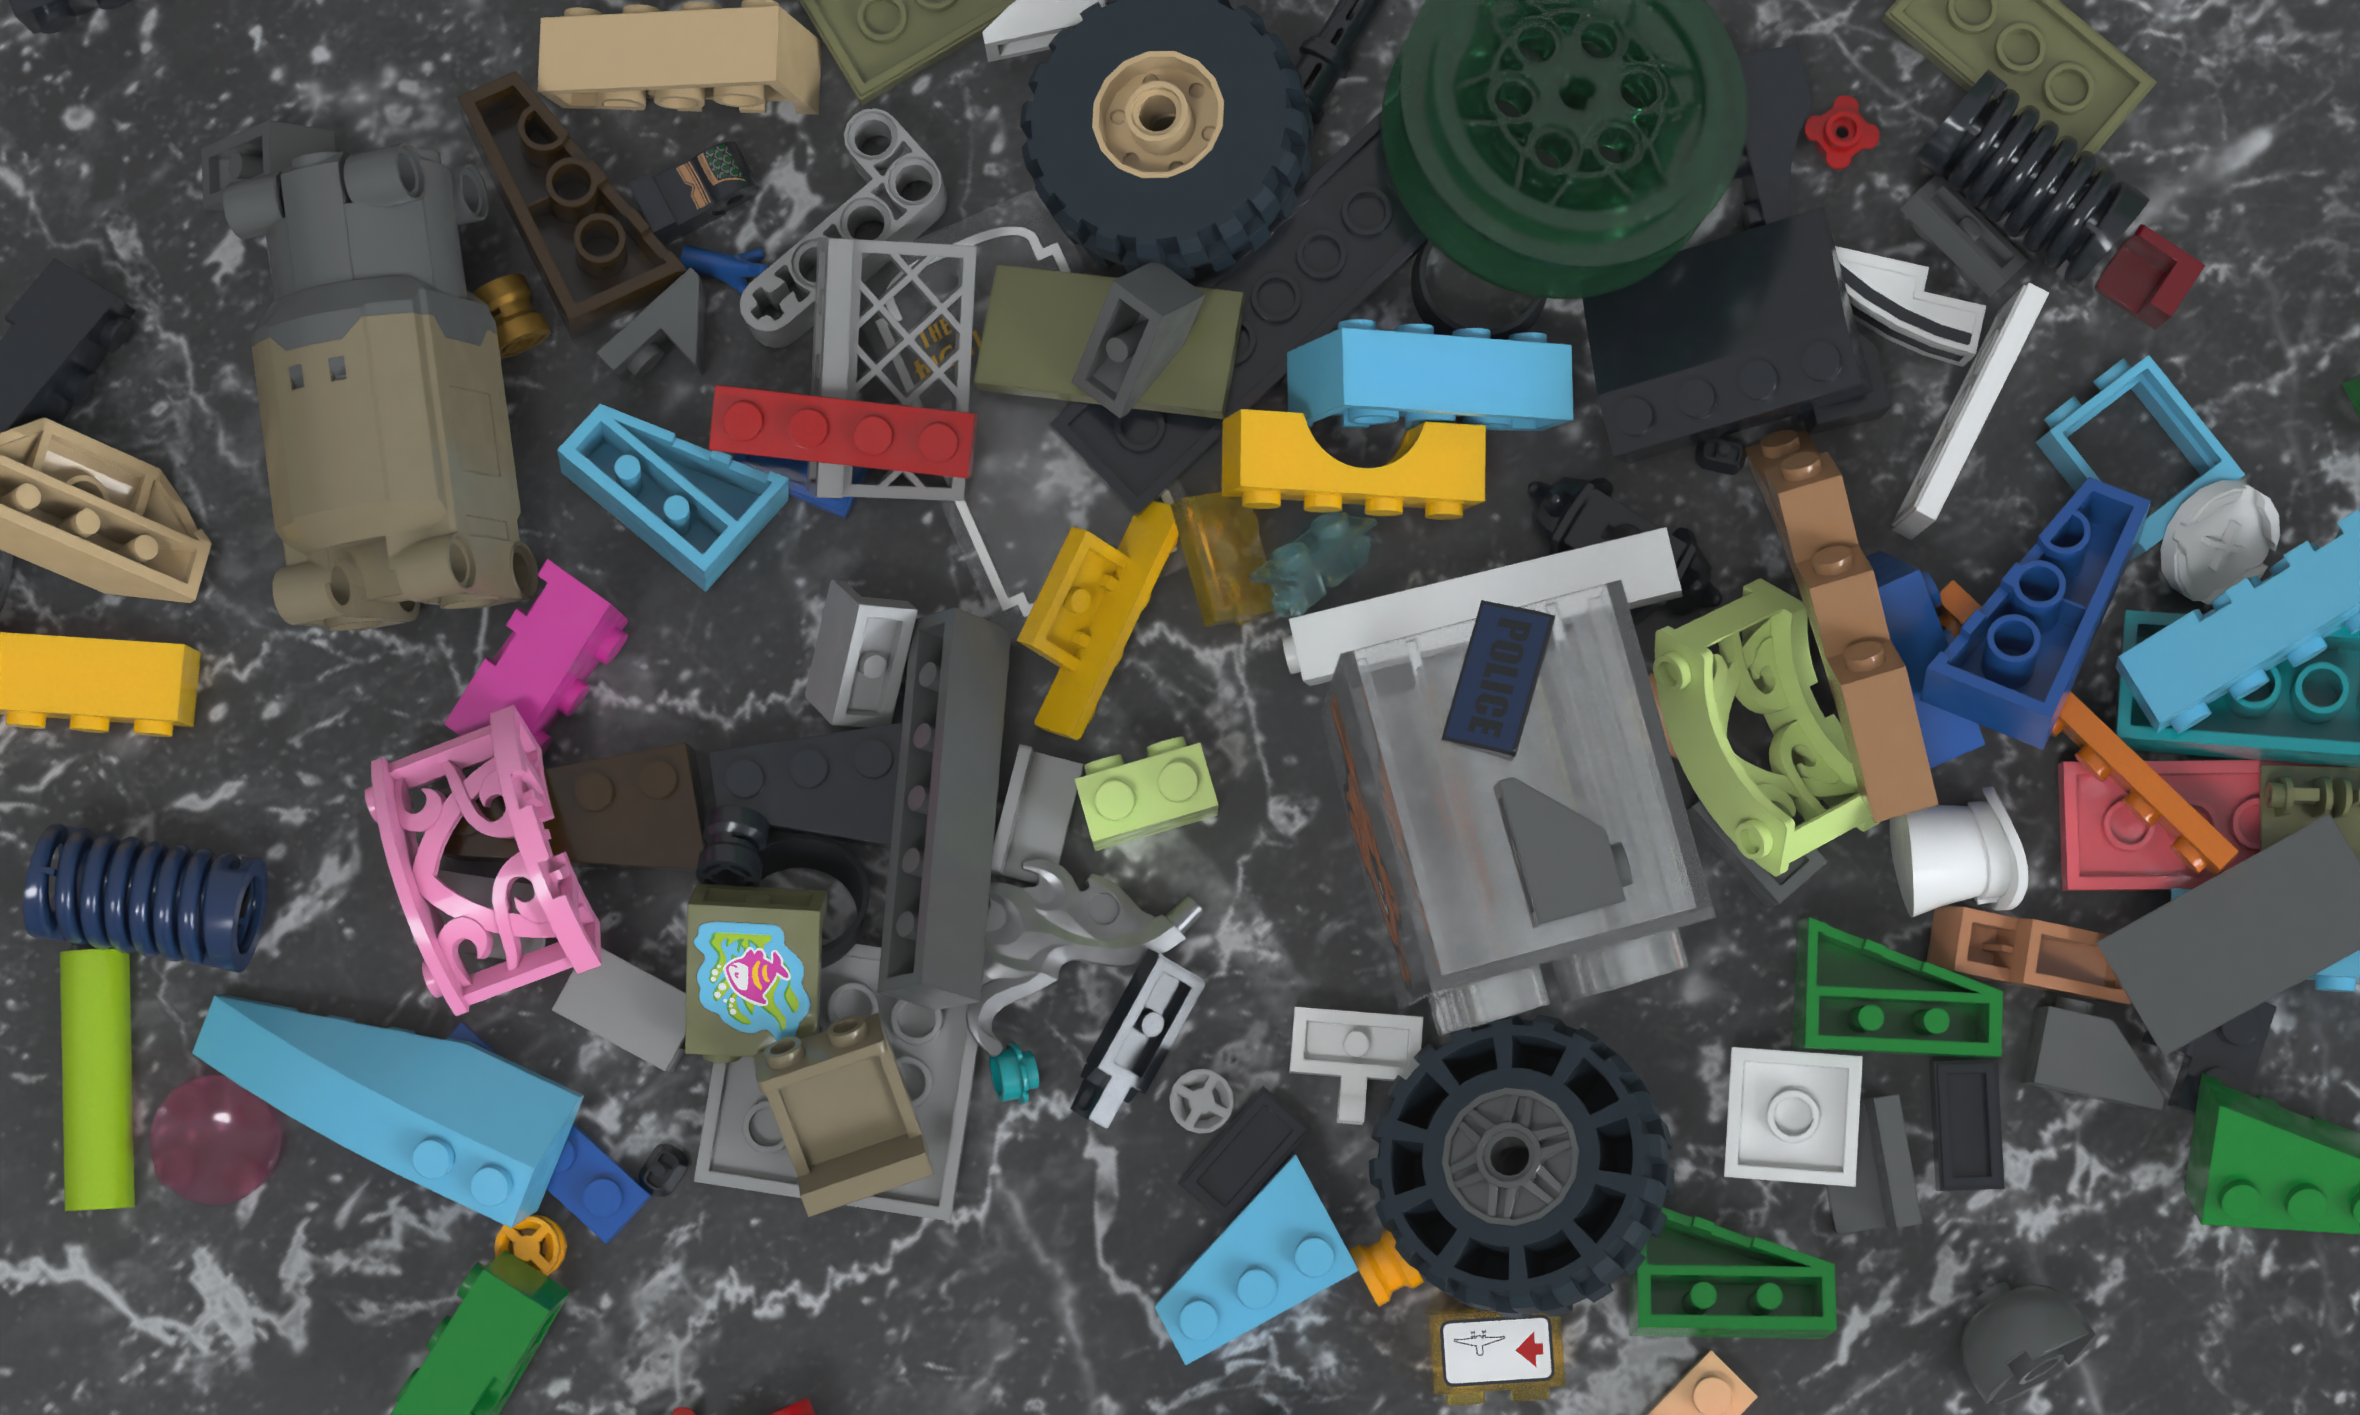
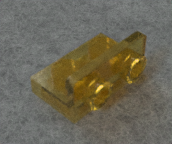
(1221, 553)

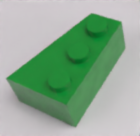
(2270, 1165)

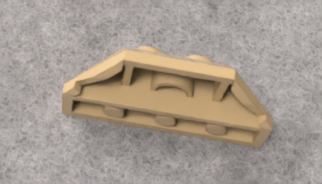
(96, 515)

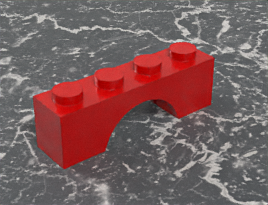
(843, 431)

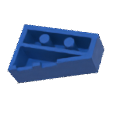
(1917, 635)

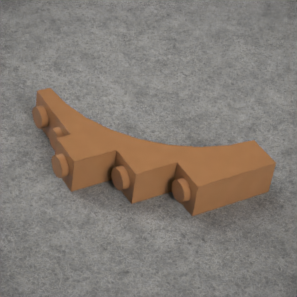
(1848, 622)

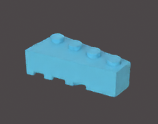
(2248, 632)

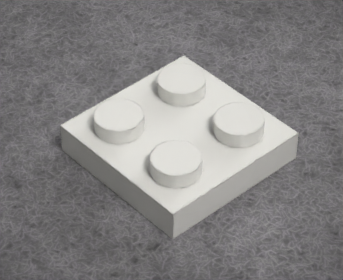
(1793, 1116)

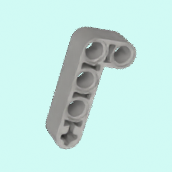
(877, 201)

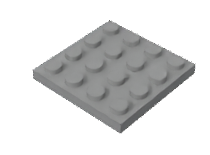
(938, 1064)

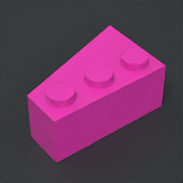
(544, 658)

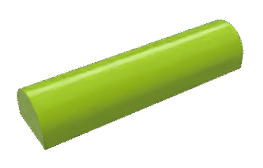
(97, 1079)

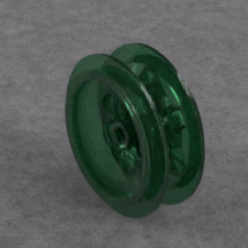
(1591, 222)

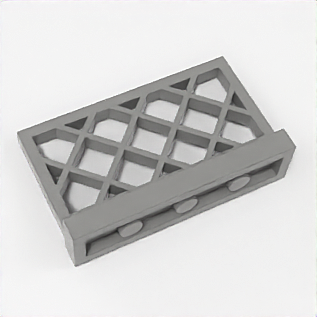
(837, 348)

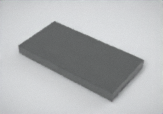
(2241, 936)

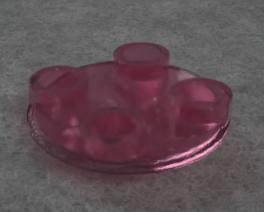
(214, 1141)

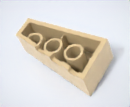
(680, 58)

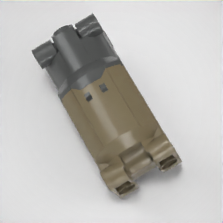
(380, 392)

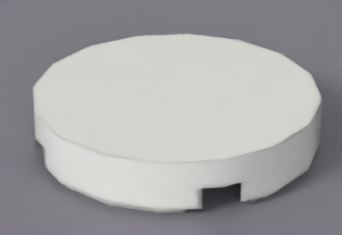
(2218, 539)

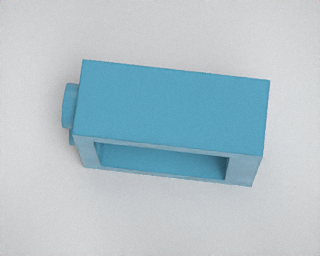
(2169, 411)

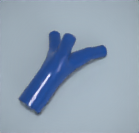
(725, 267)

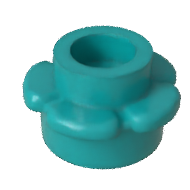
(1013, 1073)

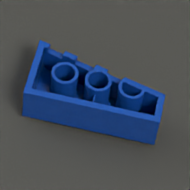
(2034, 632)

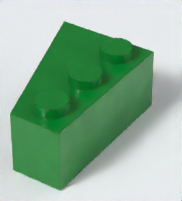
(1881, 1001)
(1728, 1286)
(486, 1342)

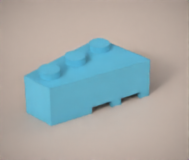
(672, 494)

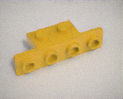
(1091, 612)

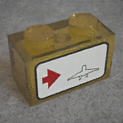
(1490, 1352)

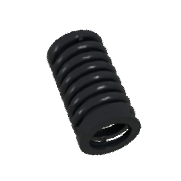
(2033, 176)

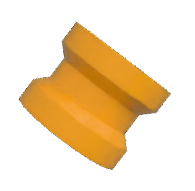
(528, 1247)
(1384, 1268)

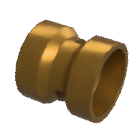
(516, 321)

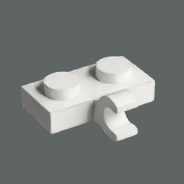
(1355, 1049)

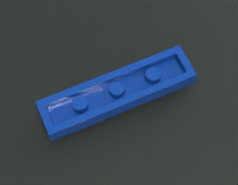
(586, 1175)

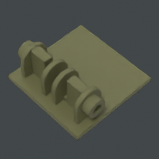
(2302, 794)

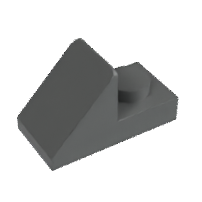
(673, 316)

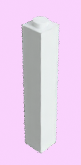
(1639, 560)

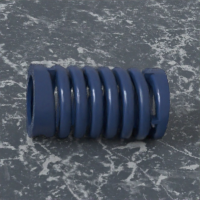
(145, 898)

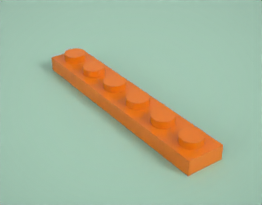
(2107, 755)

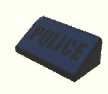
(1498, 679)

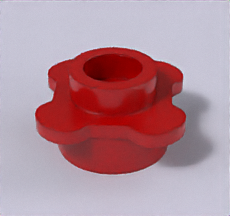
(1839, 150)

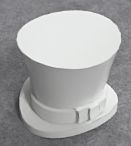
(1959, 855)

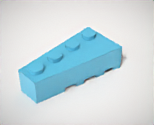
(1431, 378)

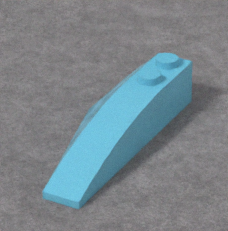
(402, 1100)

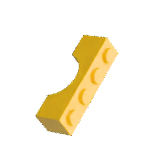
(1278, 459)

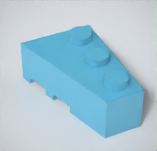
(1257, 1267)

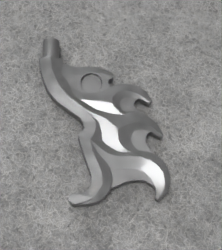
(1055, 923)

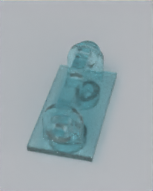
(1330, 547)

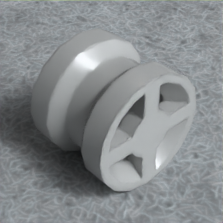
(1201, 1101)

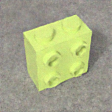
(1147, 794)

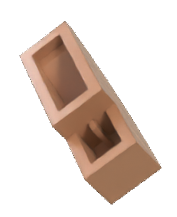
(2022, 953)

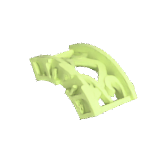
(1773, 678)

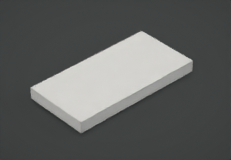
(1969, 411)

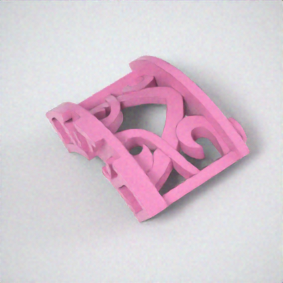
(559, 907)

